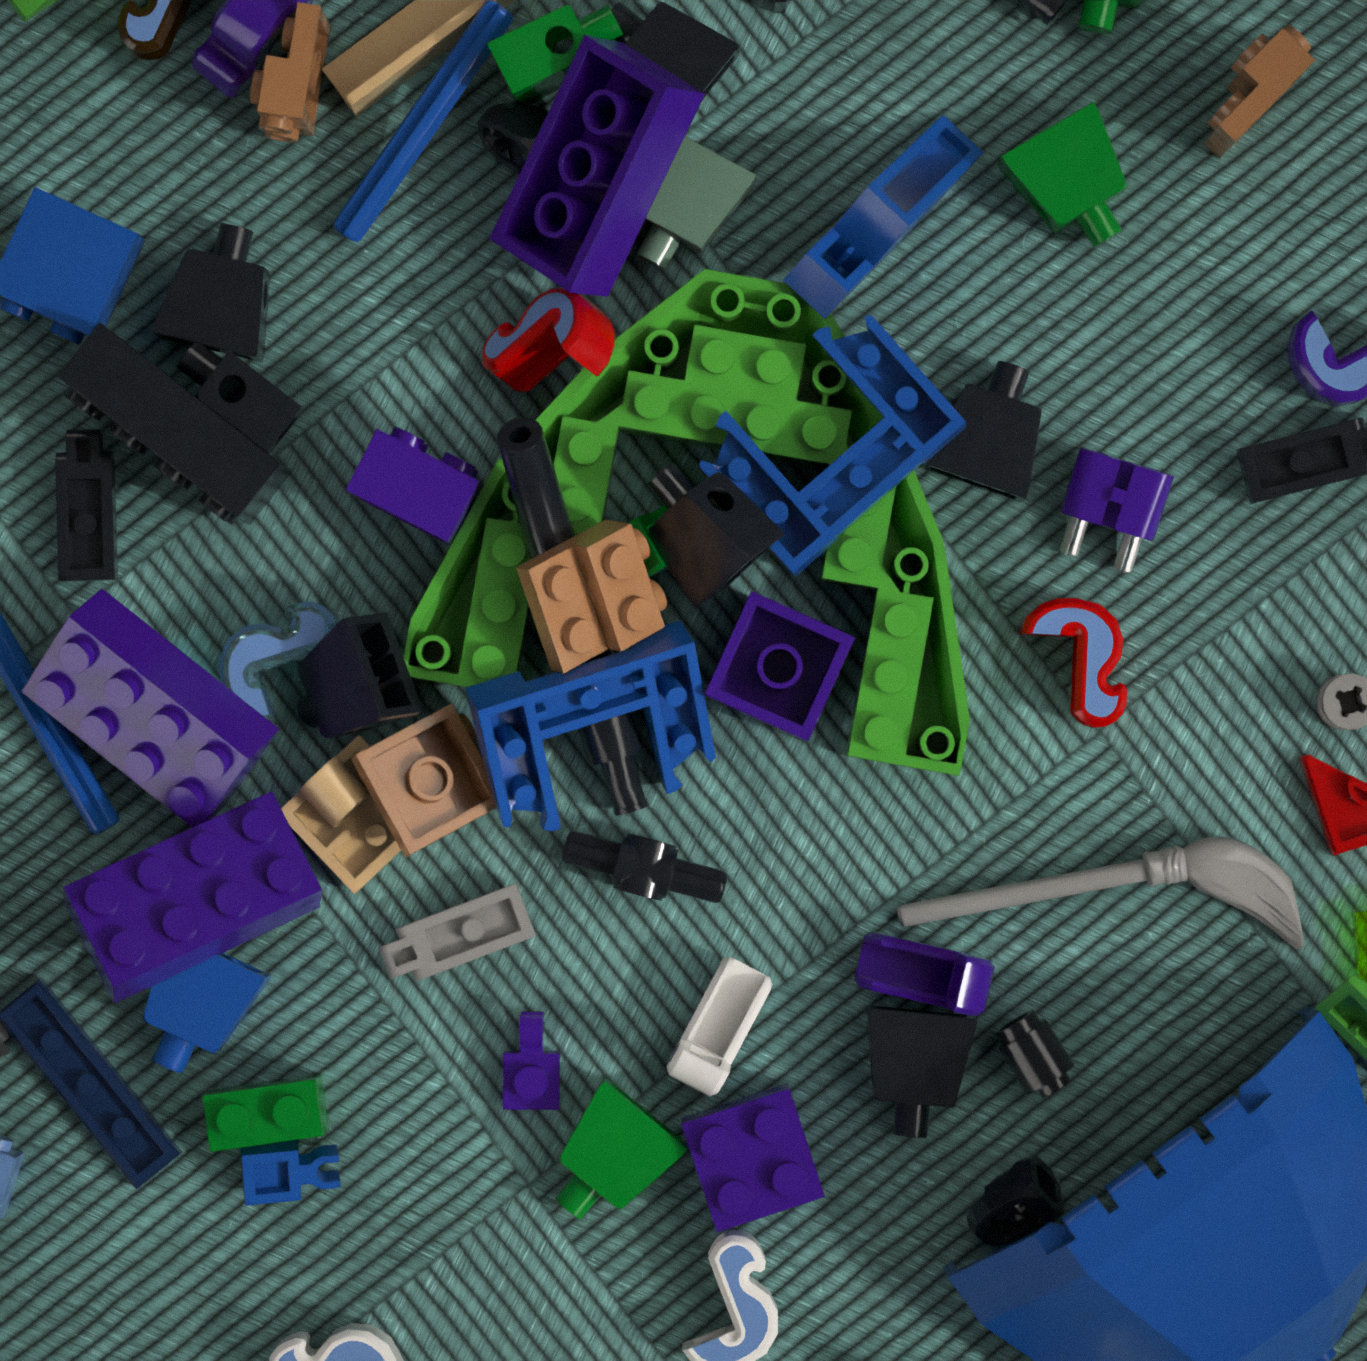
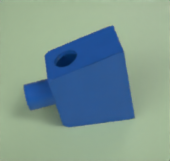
(201, 1007)

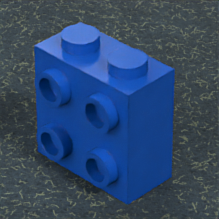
(66, 266)

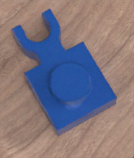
(277, 1171)

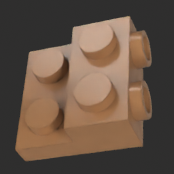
(1262, 78)
(291, 86)
(592, 594)
(427, 779)

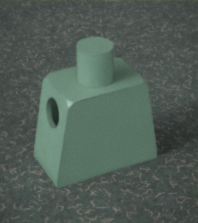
(693, 203)

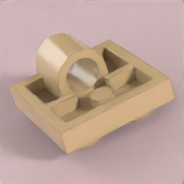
(342, 820)

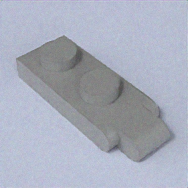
(459, 934)

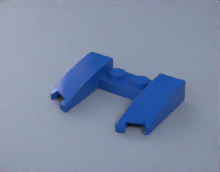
(912, 430)
(516, 716)

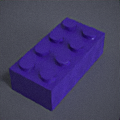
(596, 166)
(149, 709)
(192, 897)

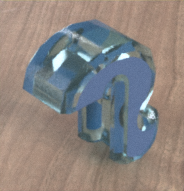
(266, 647)

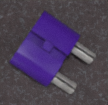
(1115, 496)

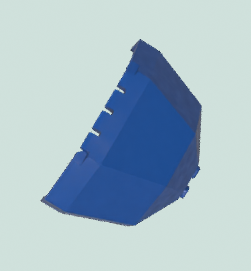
(1222, 1255)

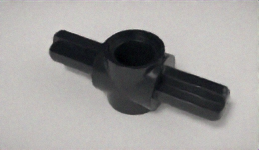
(644, 867)

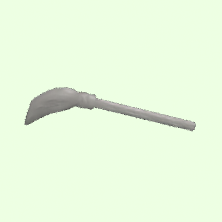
(1211, 864)

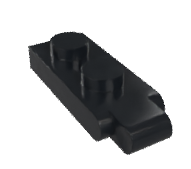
(1304, 460)
(86, 509)

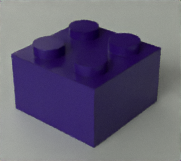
(415, 486)
(779, 666)
(752, 1157)

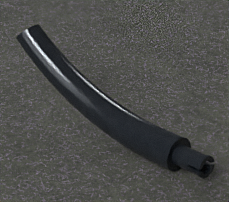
(544, 526)

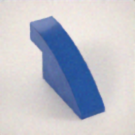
(883, 216)

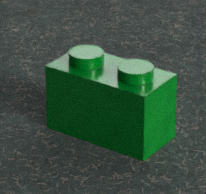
(265, 1112)

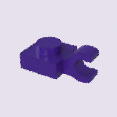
(531, 1074)

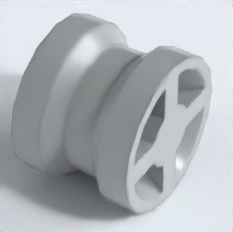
(1332, 705)

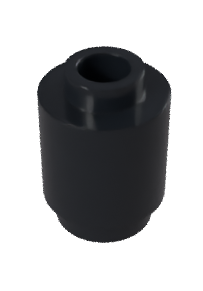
(1034, 1054)

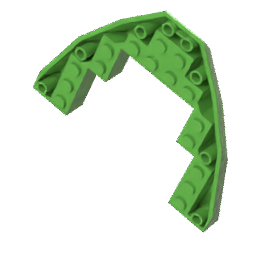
(671, 375)

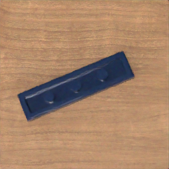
(89, 1083)

